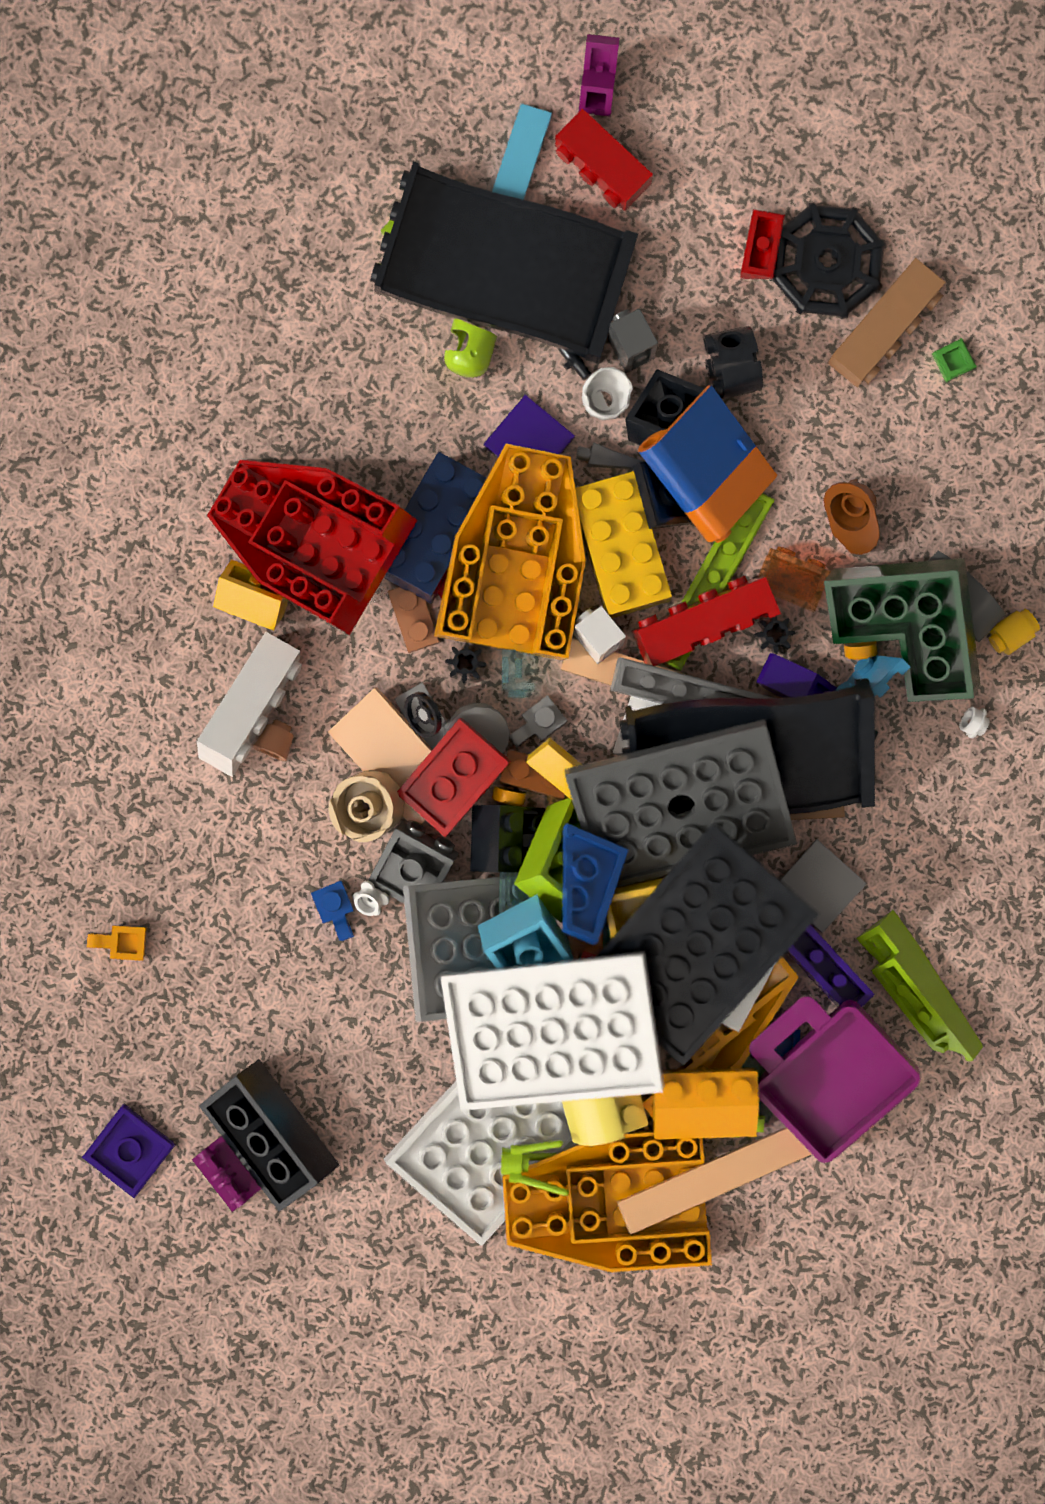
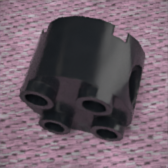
(733, 362)

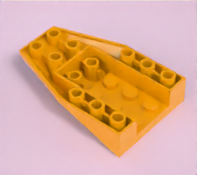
(518, 559)
(588, 1222)

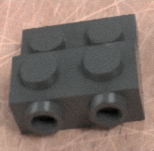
(412, 860)

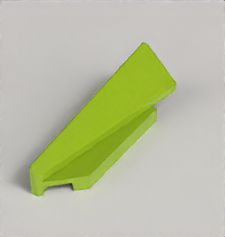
(918, 988)

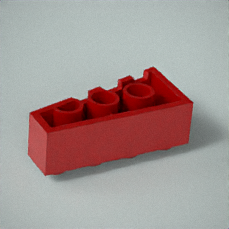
(704, 620)

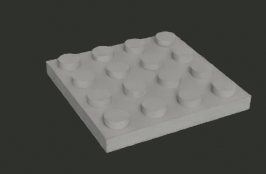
(446, 936)

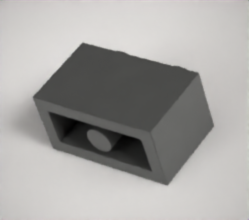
(632, 339)

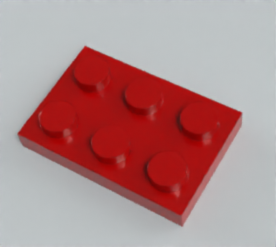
(453, 777)

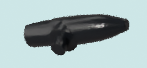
(576, 363)

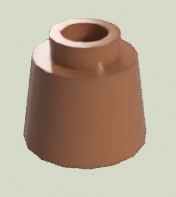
(275, 740)

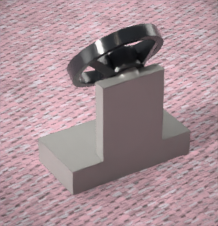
(422, 714)

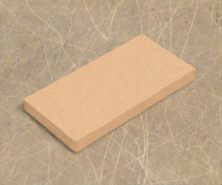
(382, 741)

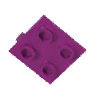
(226, 1174)

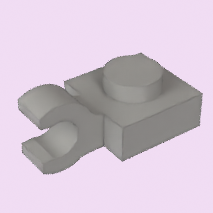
(540, 721)

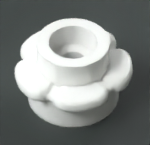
(978, 723)

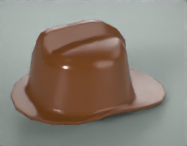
(853, 515)

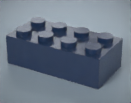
(440, 509)

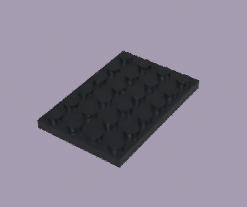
(709, 937)

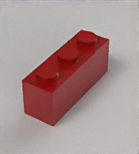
(602, 160)

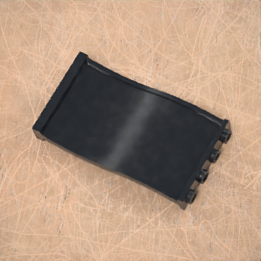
(503, 262)
(817, 740)

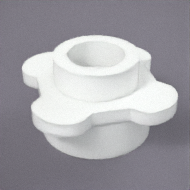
(370, 899)

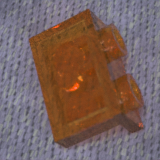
(793, 578)

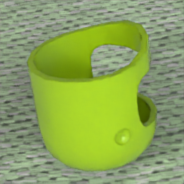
(476, 356)

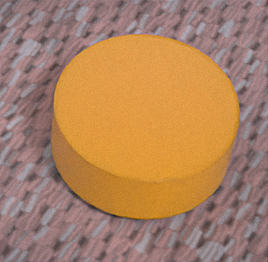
(860, 650)
(508, 796)

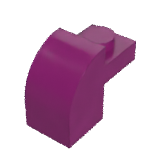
(599, 74)

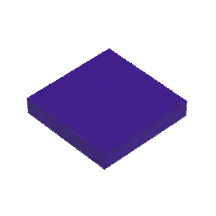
(529, 428)
(129, 1150)

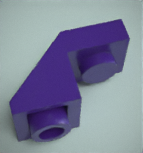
(790, 679)

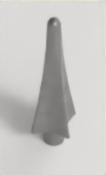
(604, 457)

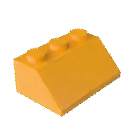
(707, 1104)

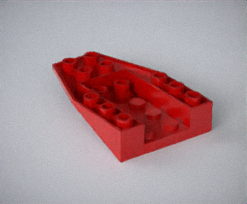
(311, 535)

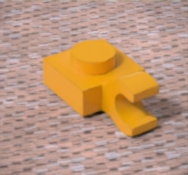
(124, 942)

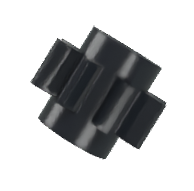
(768, 641)
(466, 653)

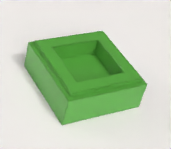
(954, 360)

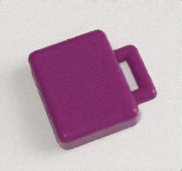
(834, 1078)

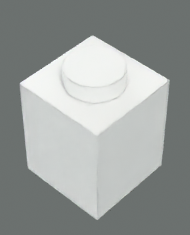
(598, 634)

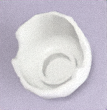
(615, 384)

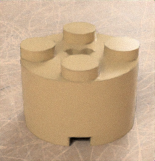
(366, 824)

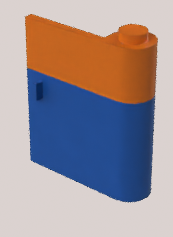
(709, 465)

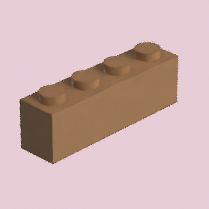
(886, 322)

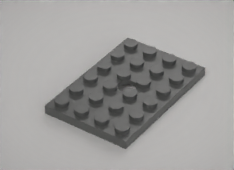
(724, 773)

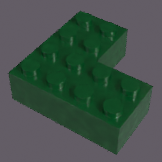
(922, 608)

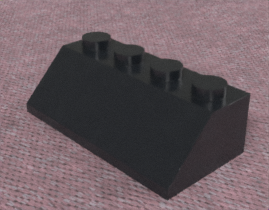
(269, 1135)

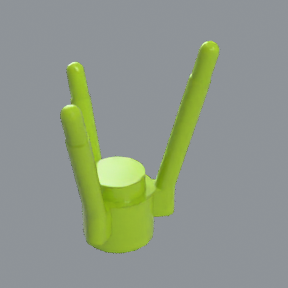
(517, 1158)

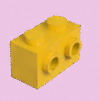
(244, 597)

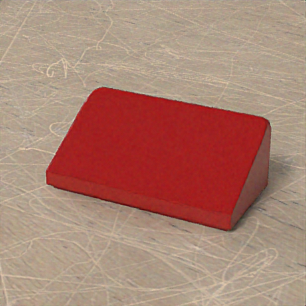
(762, 245)

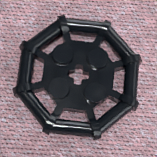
(837, 276)

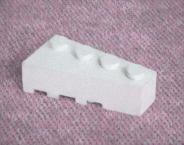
(248, 703)

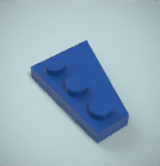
(589, 882)

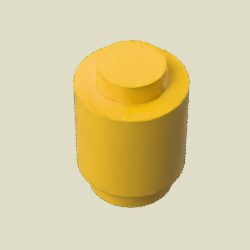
(1014, 631)

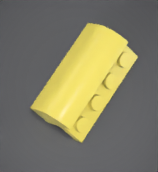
(604, 1119)

